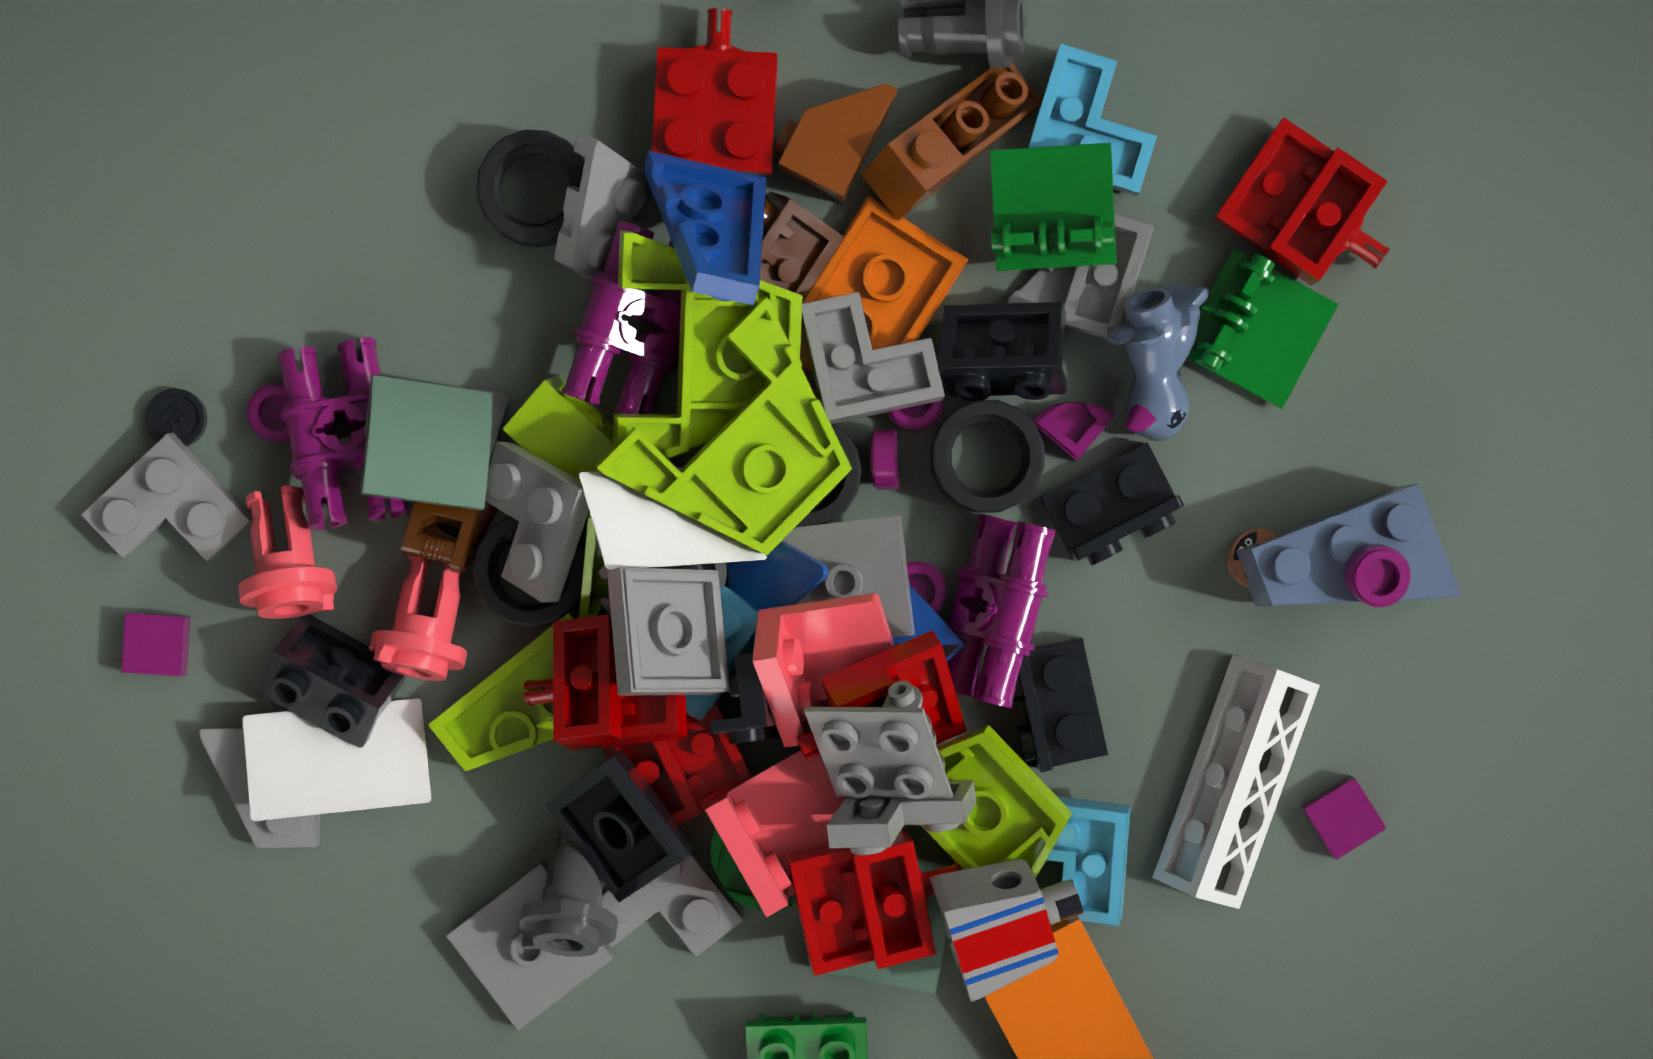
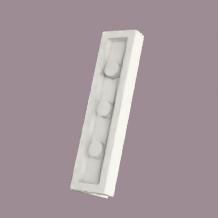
(1229, 779)

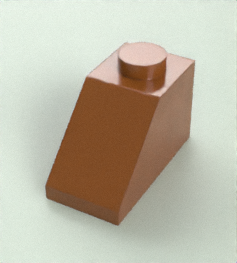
(834, 140)

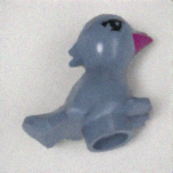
(1157, 342)

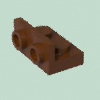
(794, 245)

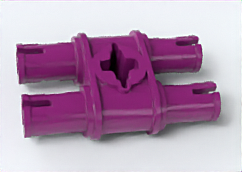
(606, 334)
(311, 430)
(998, 607)

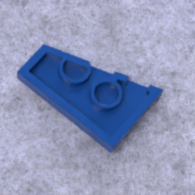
(712, 222)

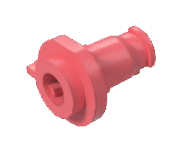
(285, 581)
(418, 643)

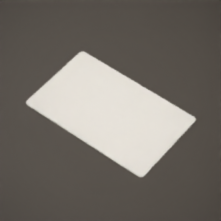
(648, 534)
(310, 771)

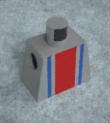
(1001, 922)

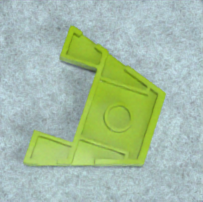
(711, 372)
(762, 465)
(1013, 806)

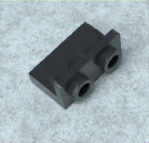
(1003, 350)
(1111, 504)
(329, 680)
(746, 691)
(1058, 706)

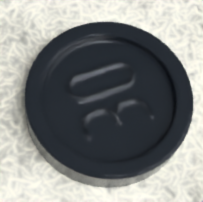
(176, 413)

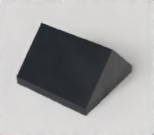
(621, 826)

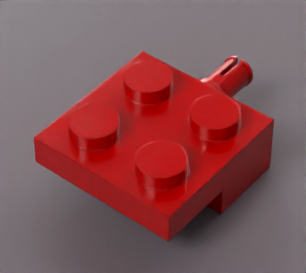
(716, 102)
(1304, 204)
(868, 681)
(586, 693)
(689, 769)
(863, 905)

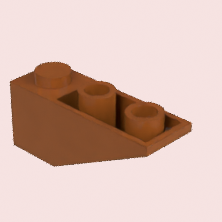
(950, 139)

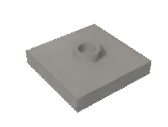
(861, 560)
(667, 631)
(519, 978)

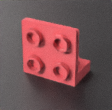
(810, 642)
(774, 817)

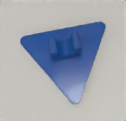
(779, 579)

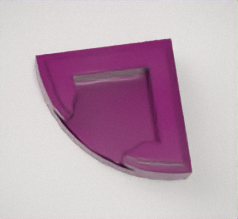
(1073, 426)

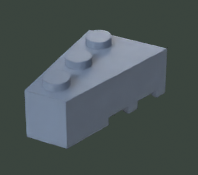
(1311, 559)

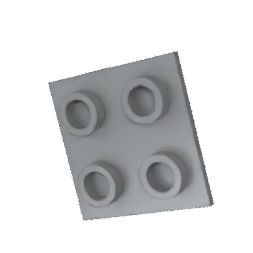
(881, 748)

